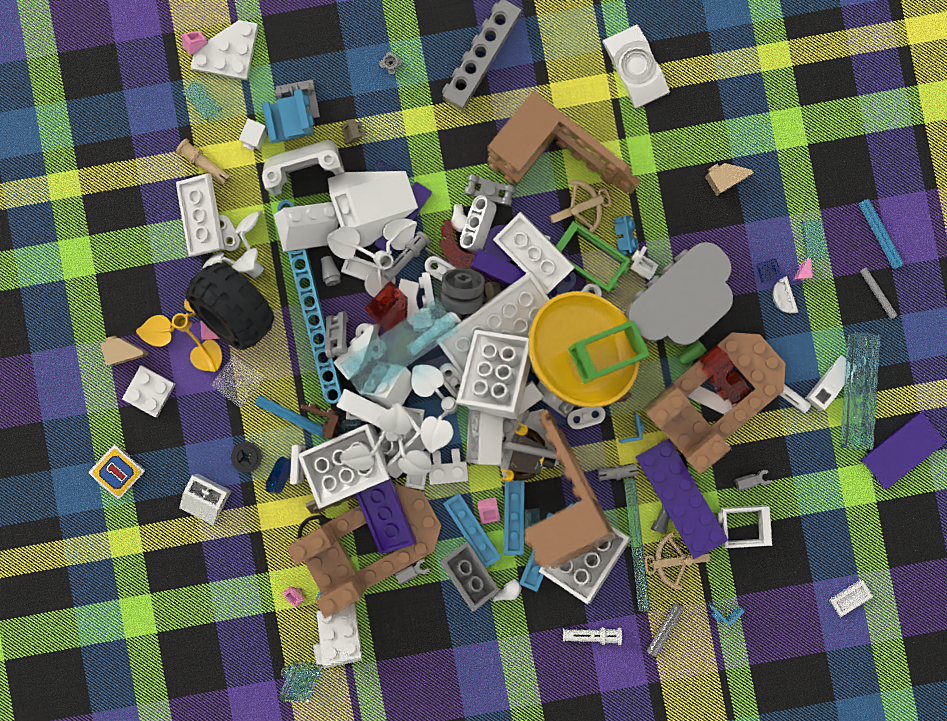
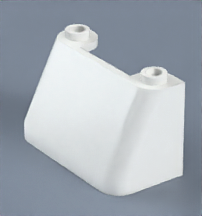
(277, 166)

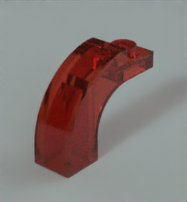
(450, 250)

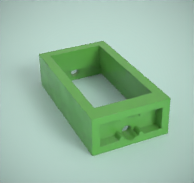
(624, 267)
(584, 363)

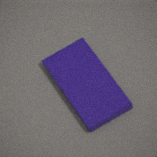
(903, 450)
(386, 517)

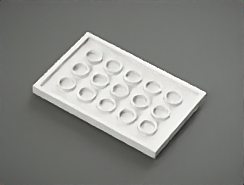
(506, 313)

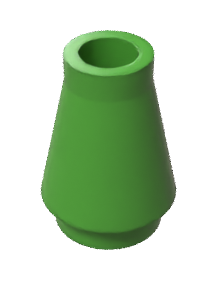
(692, 352)

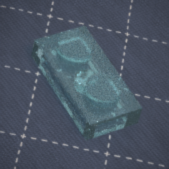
(201, 100)

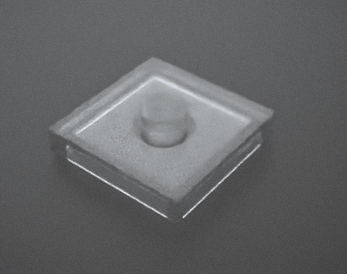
(237, 381)

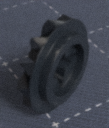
(237, 455)

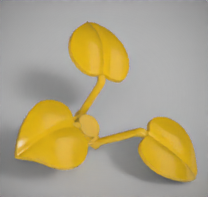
(157, 333)

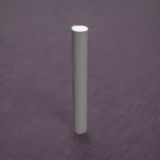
(878, 293)
(530, 450)

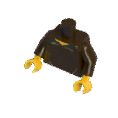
(525, 465)

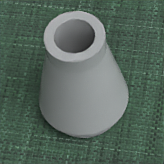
(330, 273)

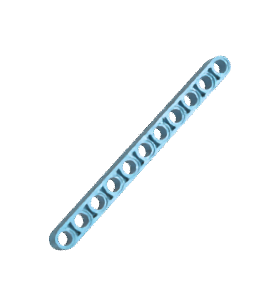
(309, 312)

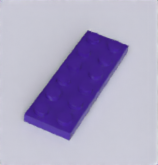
(681, 498)

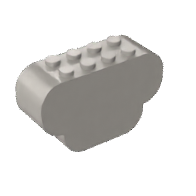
(685, 297)

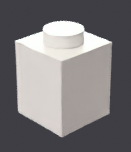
(253, 135)

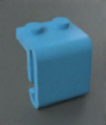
(289, 118)

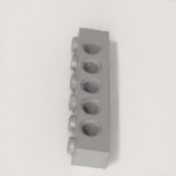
(501, 10)

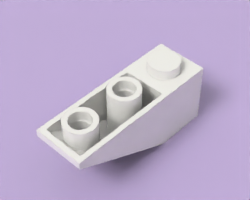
(369, 335)
(828, 386)

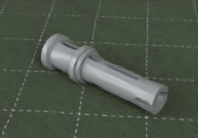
(411, 250)

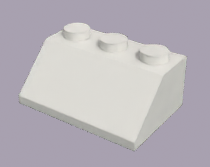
(306, 225)
(484, 438)
(411, 441)

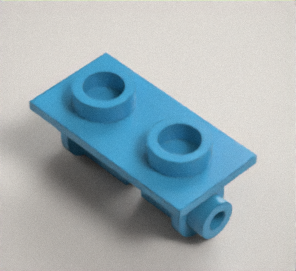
(626, 228)

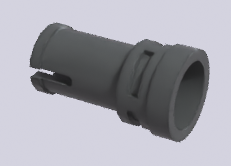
(660, 525)

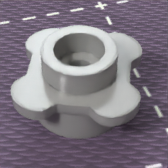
(390, 57)

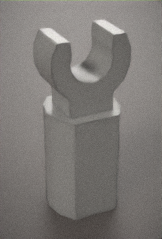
(751, 480)
(410, 572)

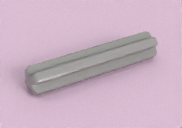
(665, 630)

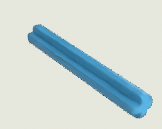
(881, 234)
(289, 415)

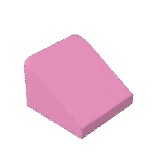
(193, 41)
(804, 271)
(488, 510)

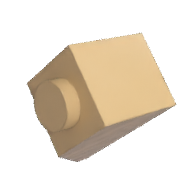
(726, 176)
(120, 350)

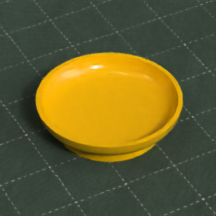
(569, 320)

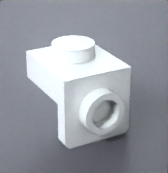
(642, 264)

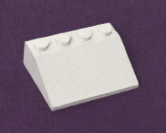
(495, 374)
(333, 479)
(589, 571)

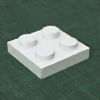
(148, 391)

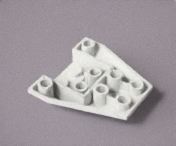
(371, 201)

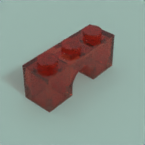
(716, 365)

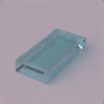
(814, 239)

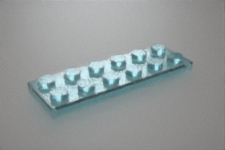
(399, 347)
(860, 390)

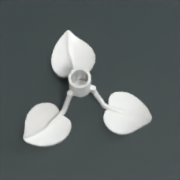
(345, 240)
(248, 261)
(394, 424)
(434, 432)

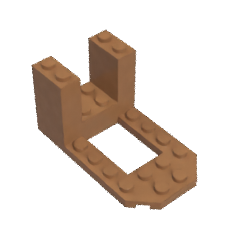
(534, 129)
(686, 426)
(577, 527)
(333, 567)

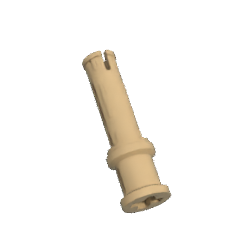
(196, 157)

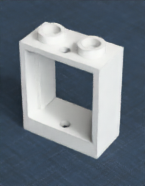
(763, 521)

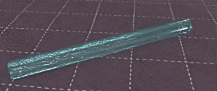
(637, 545)

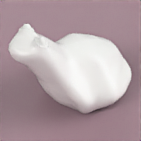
(459, 219)
(509, 591)

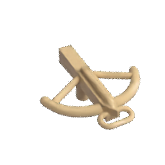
(575, 209)
(672, 561)

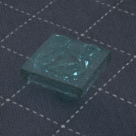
(299, 681)

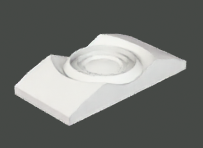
(636, 66)

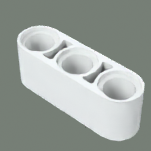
(476, 215)
(360, 407)

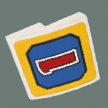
(116, 471)

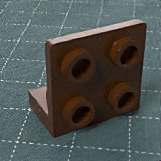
(330, 427)

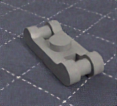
(490, 190)
(336, 334)

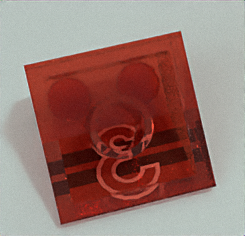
(388, 306)

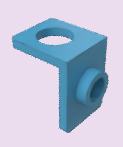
(639, 429)
(730, 619)

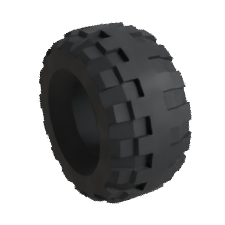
(230, 305)

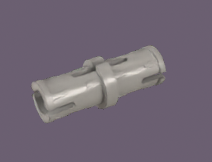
(617, 472)

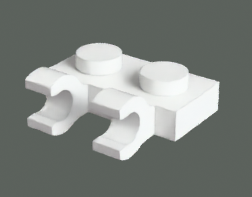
(448, 472)

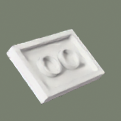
(339, 637)

